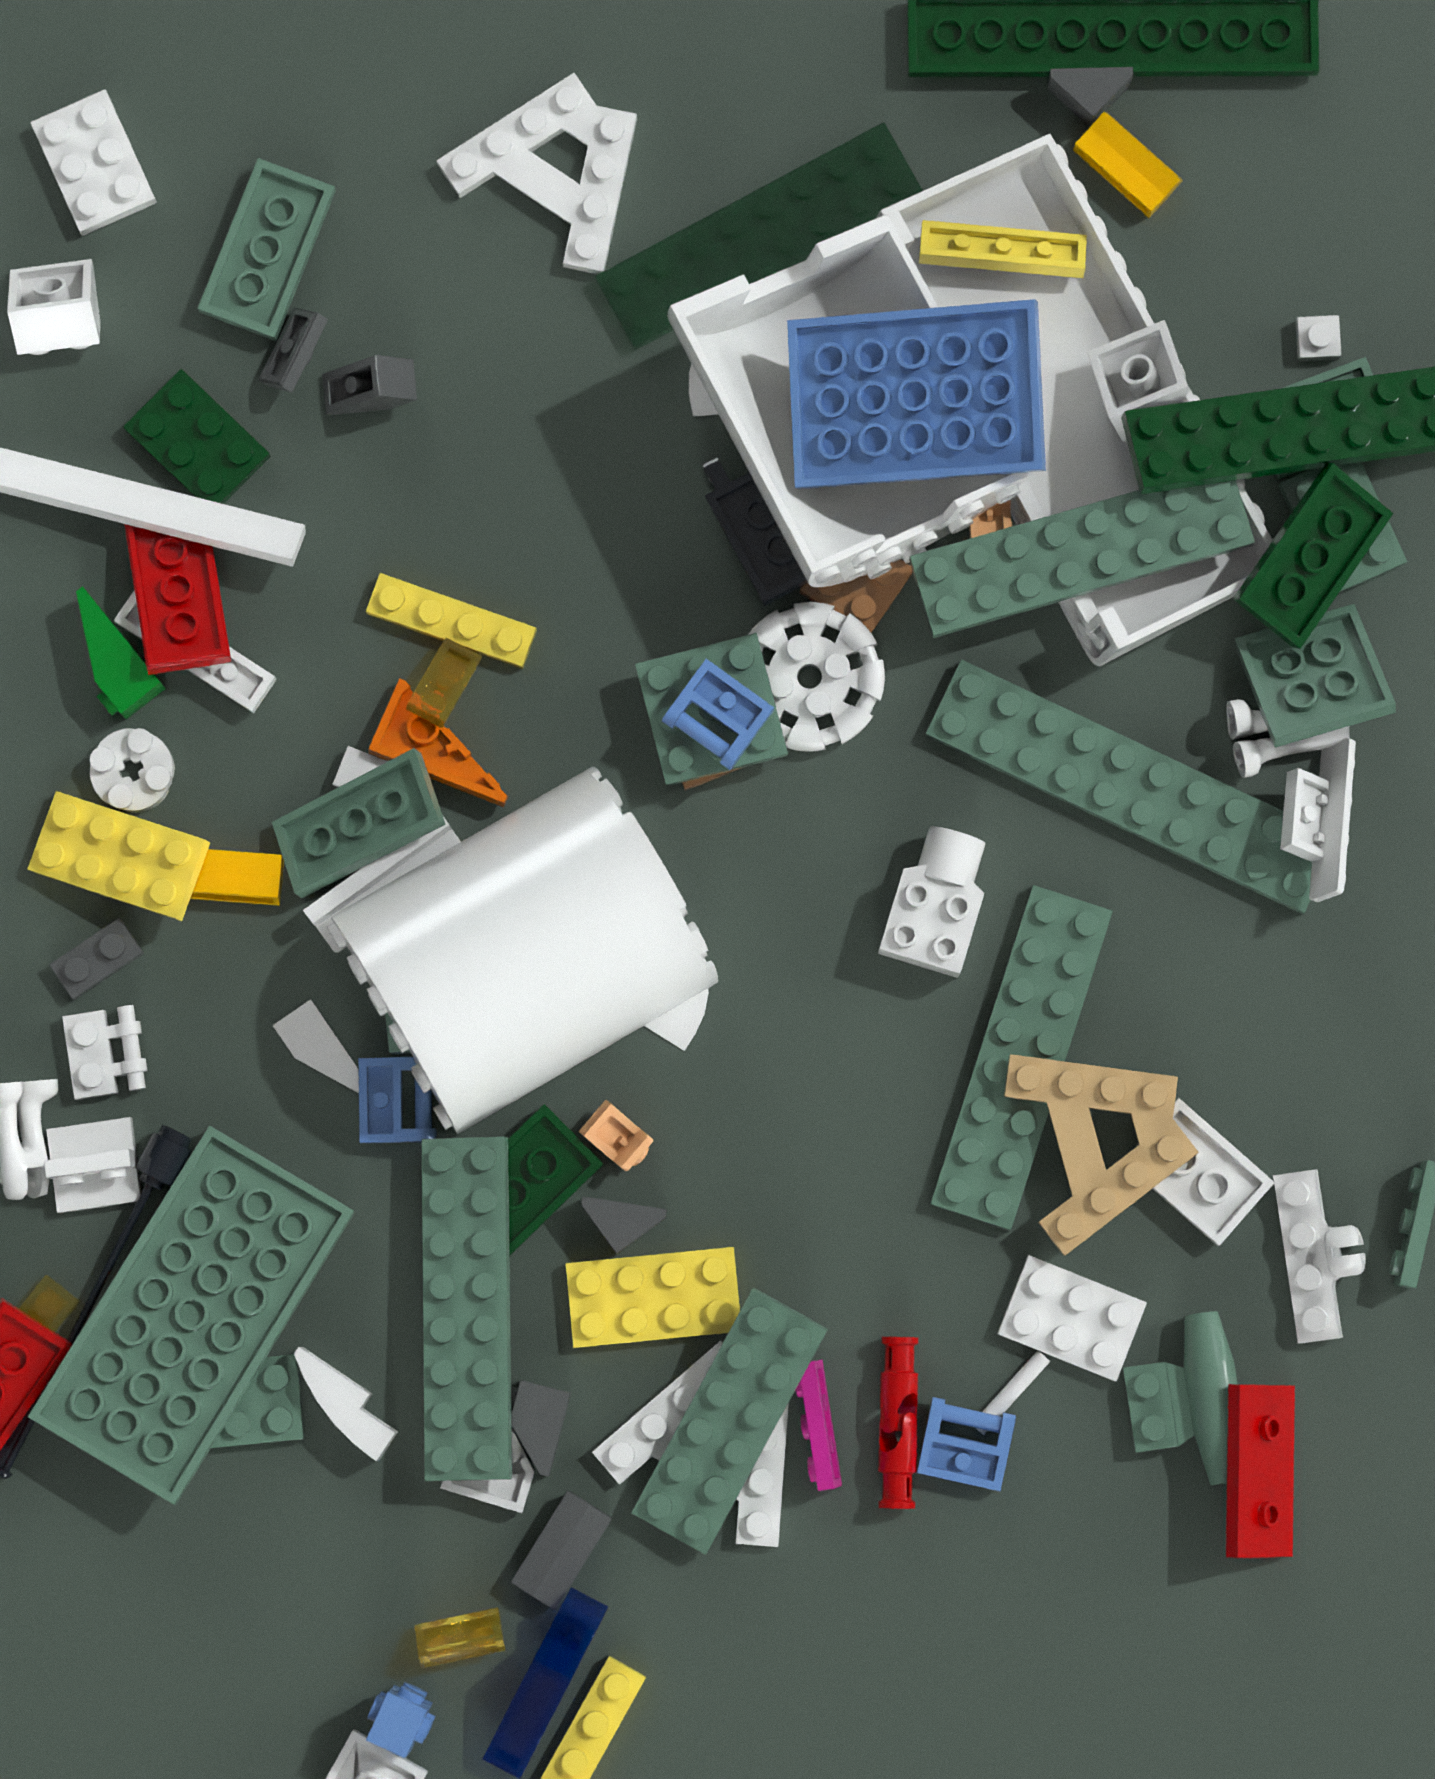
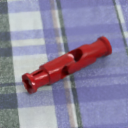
(897, 1392)

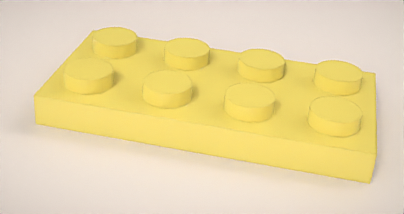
(119, 856)
(652, 1297)

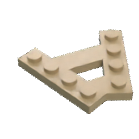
(1097, 1191)

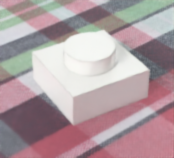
(1318, 338)

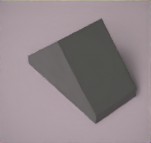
(1089, 90)
(621, 1221)

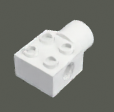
(936, 904)

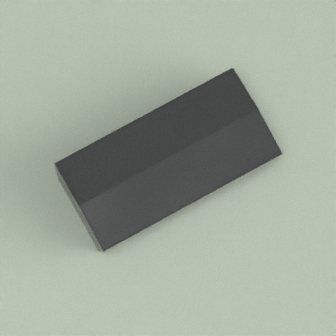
(561, 1550)

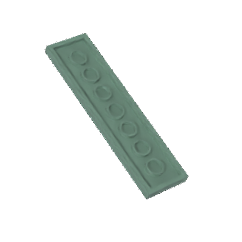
(1077, 553)
(1030, 1018)
(466, 1309)

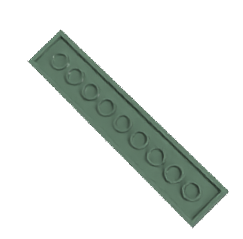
(1120, 783)

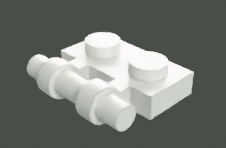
(92, 1057)

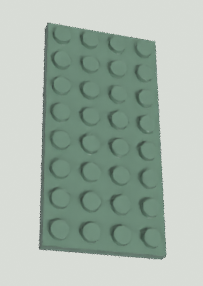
(191, 1315)

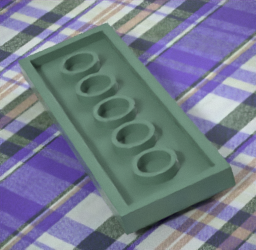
(729, 1421)

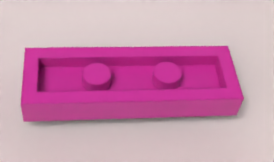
(818, 1427)

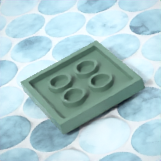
(665, 679)
(1320, 686)

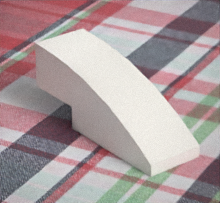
(344, 1404)

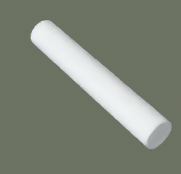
(1016, 1386)

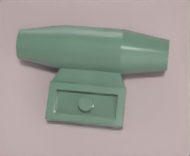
(1178, 1402)

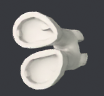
(1251, 754)
(23, 1163)

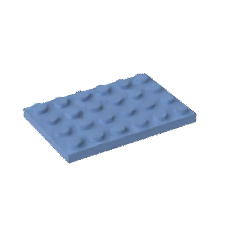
(916, 394)

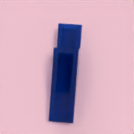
(545, 1683)

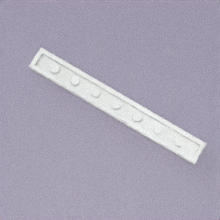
(150, 507)

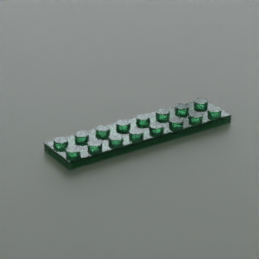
(759, 231)

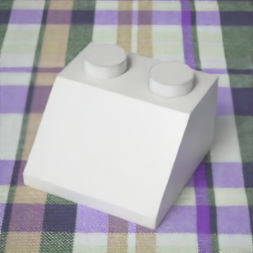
(54, 307)

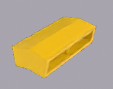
(1127, 164)
(240, 877)

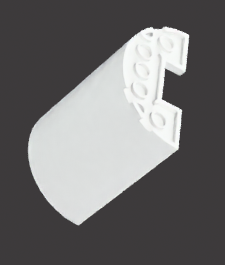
(742, 358)
(525, 949)

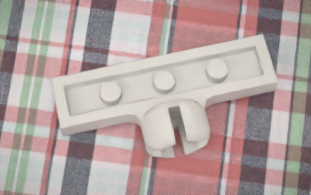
(1314, 1255)

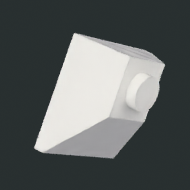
(1138, 372)

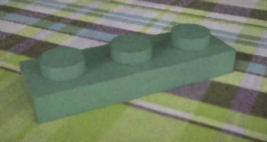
(1415, 1226)

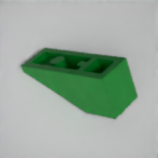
(115, 663)

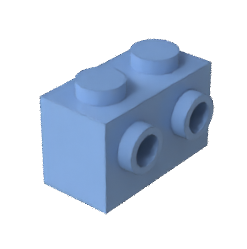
(400, 1719)

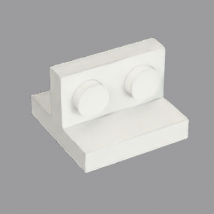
(93, 1165)

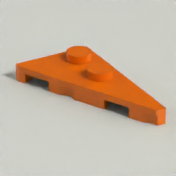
(442, 751)

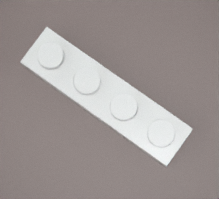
(238, 680)

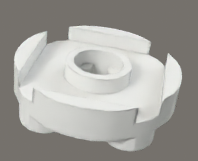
(155, 776)

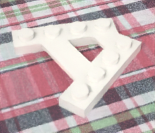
(507, 152)
(654, 1426)

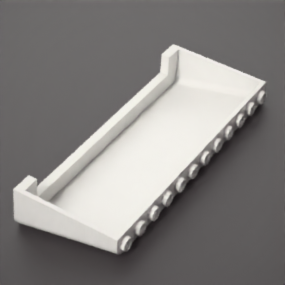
(1082, 448)

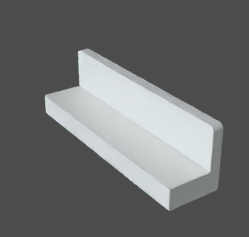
(377, 875)

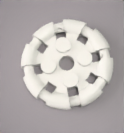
(835, 669)

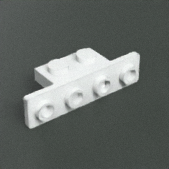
(1319, 818)

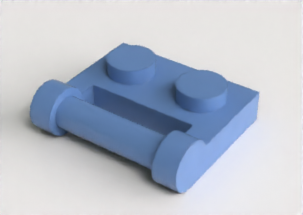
(727, 703)
(382, 1103)
(963, 1458)

